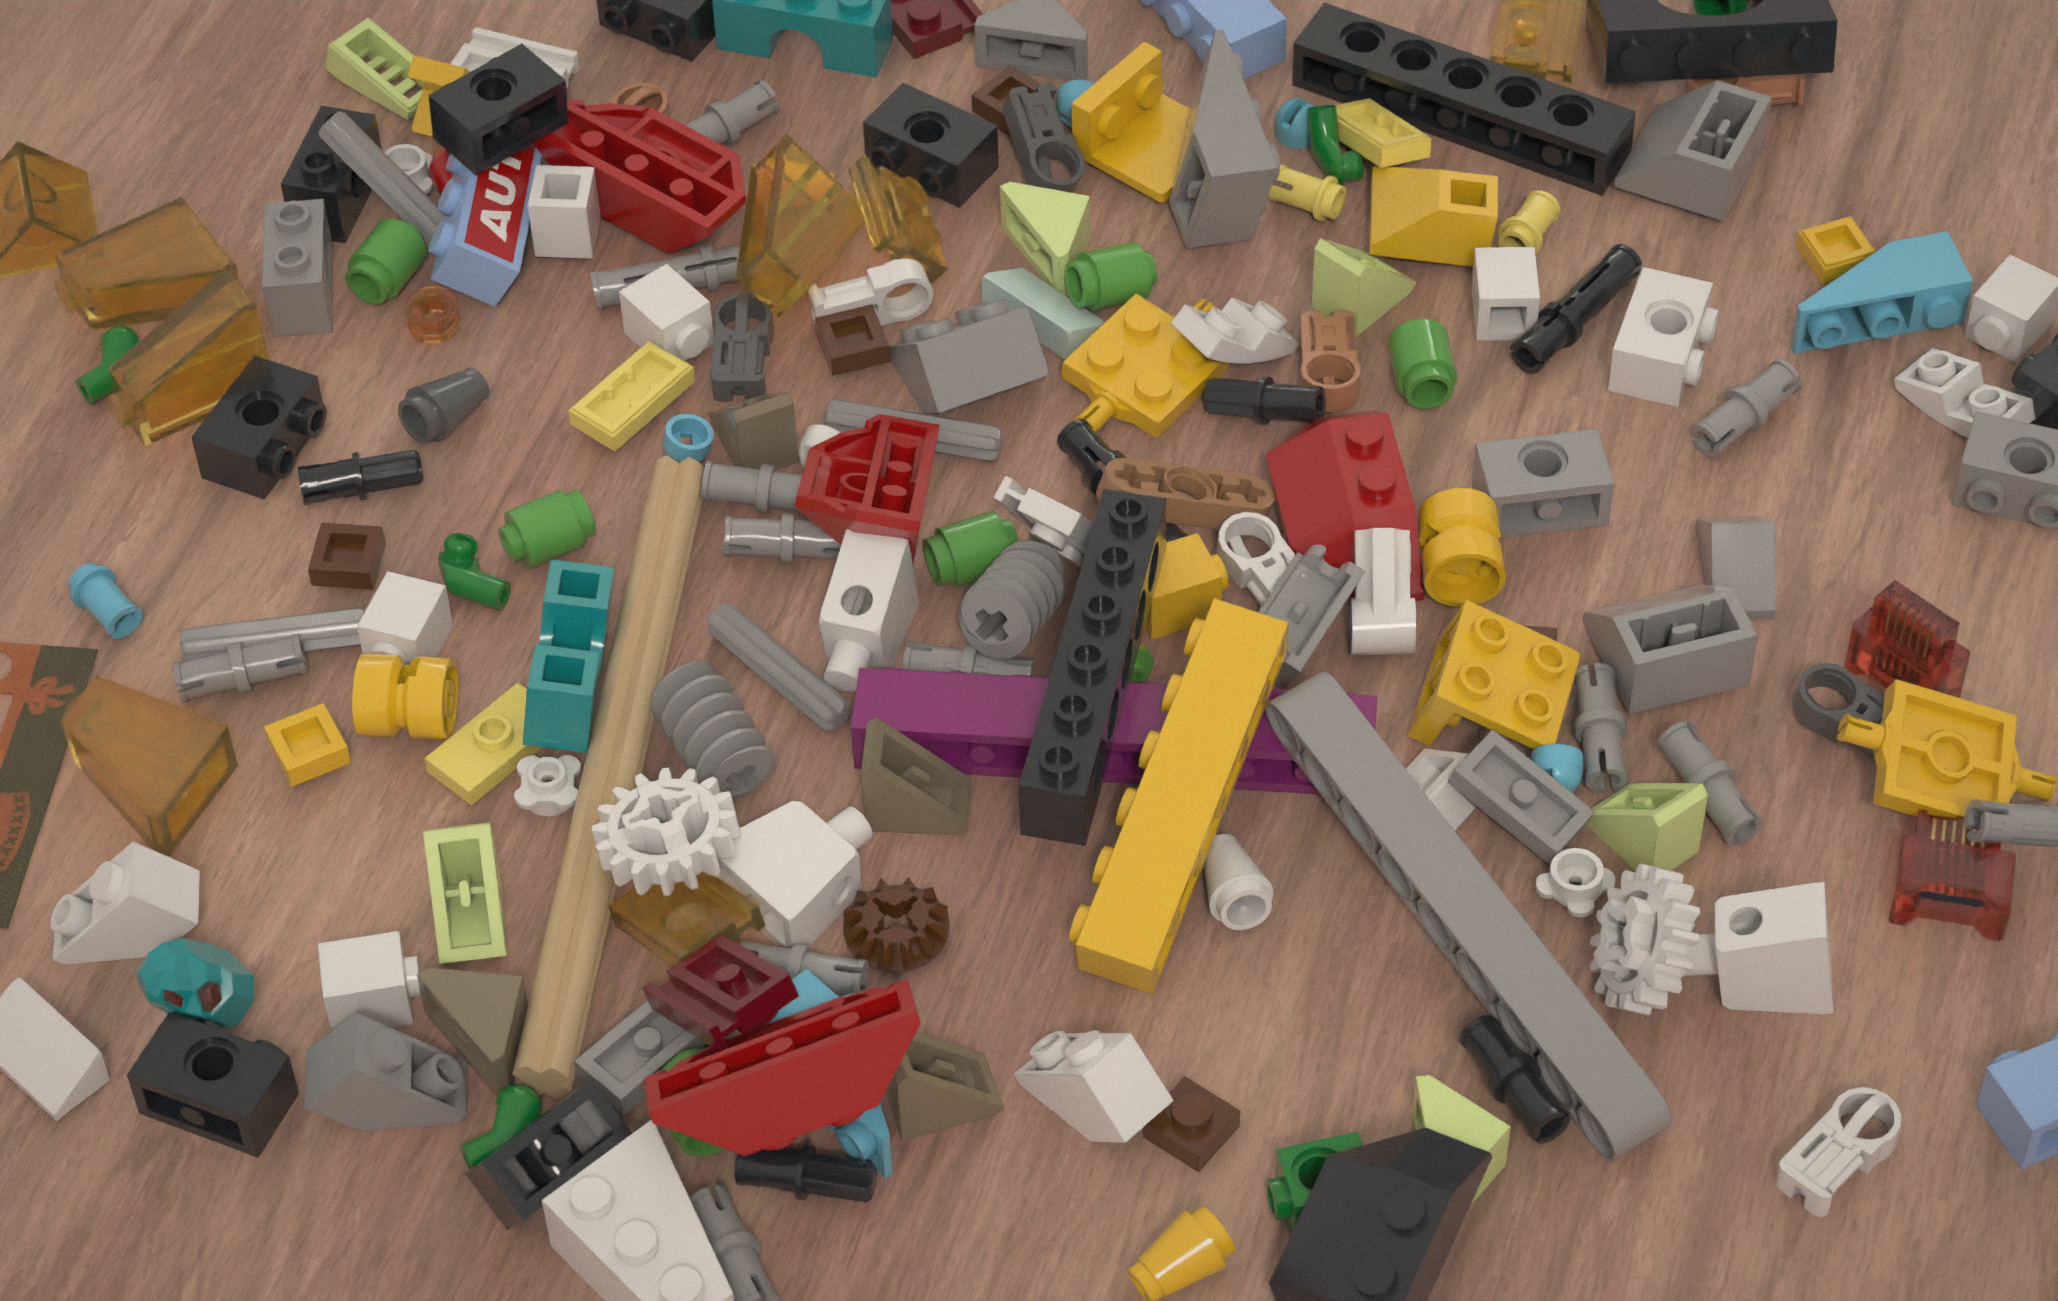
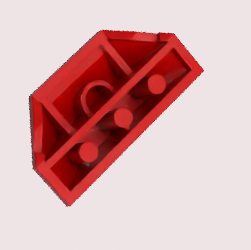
(650, 171)
(870, 479)
(1343, 479)
(789, 1073)

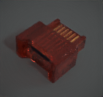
(1907, 642)
(1952, 878)

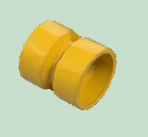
(1461, 547)
(403, 696)

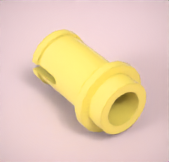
(1316, 195)
(1530, 221)

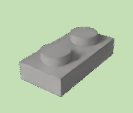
(1521, 796)
(632, 1052)

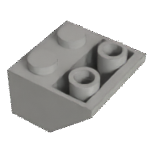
(1699, 149)
(971, 359)
(1675, 645)

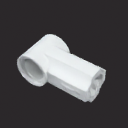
(1382, 611)

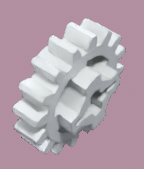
(666, 831)
(1644, 939)

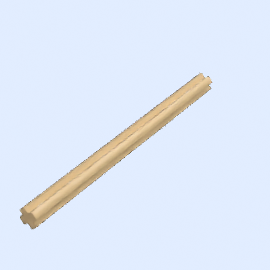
(614, 757)

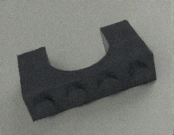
(1661, 44)

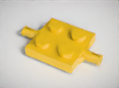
(1140, 368)
(1942, 753)

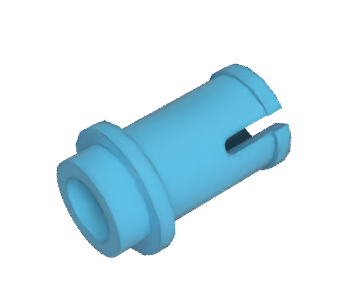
(96, 590)

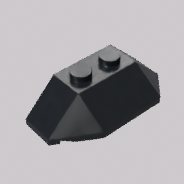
(1381, 1220)

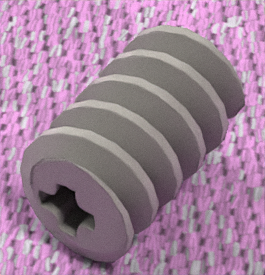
(1013, 599)
(712, 729)

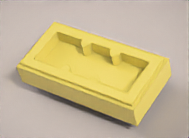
(1380, 134)
(631, 396)
(484, 748)

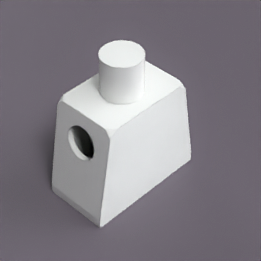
(867, 606)
(798, 869)
(1770, 951)

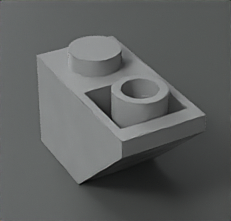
(383, 1079)

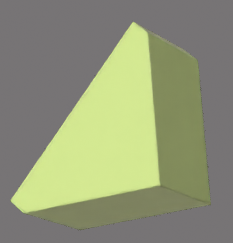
(1046, 227)
(1355, 283)
(1652, 823)
(465, 892)
(1457, 1117)

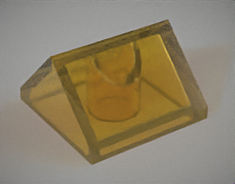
(42, 209)

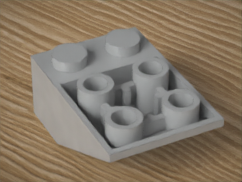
(1223, 156)

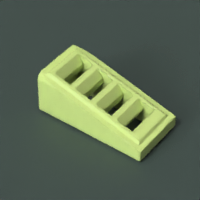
(347, 65)

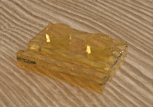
(1538, 36)
(898, 216)
(687, 918)

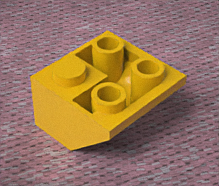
(1431, 214)

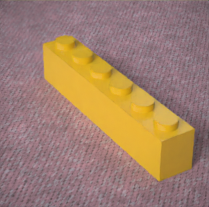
(1181, 796)

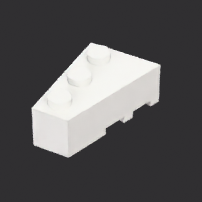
(634, 1227)

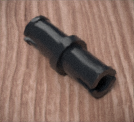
(1514, 1079)

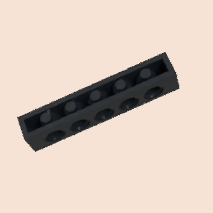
(1465, 98)
(1093, 668)

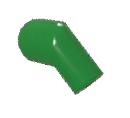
(1326, 146)
(97, 382)
(464, 576)
(515, 1110)

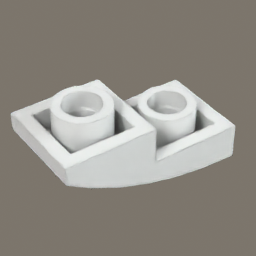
(1237, 332)
(1954, 389)

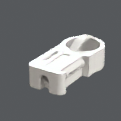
(874, 289)
(1256, 573)
(1834, 1153)

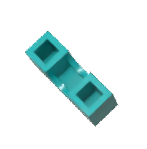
(849, 32)
(568, 656)

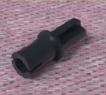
(1264, 400)
(359, 476)
(807, 1173)

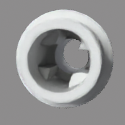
(1235, 885)

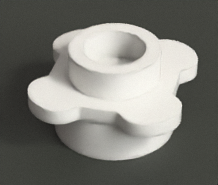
(414, 163)
(547, 797)
(1580, 867)

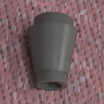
(441, 405)

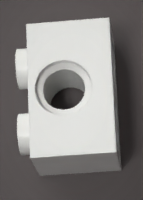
(1662, 337)

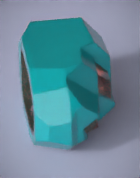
(197, 982)

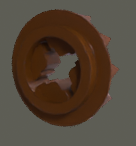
(897, 947)

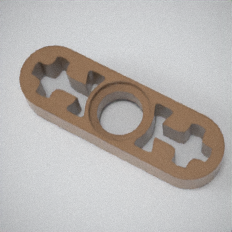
(1216, 491)

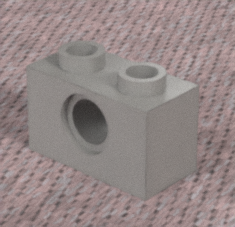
(298, 268)
(2010, 471)
(1546, 482)

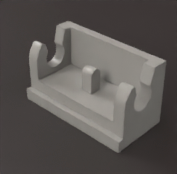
(1309, 599)

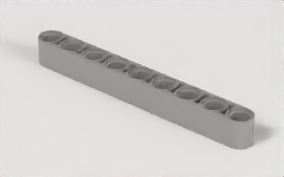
(1469, 917)

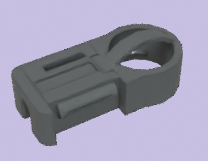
(1039, 135)
(740, 352)
(1861, 698)

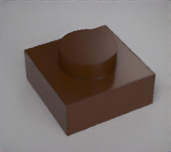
(990, 98)
(852, 339)
(346, 556)
(1193, 1124)

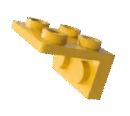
(1131, 126)
(1496, 678)

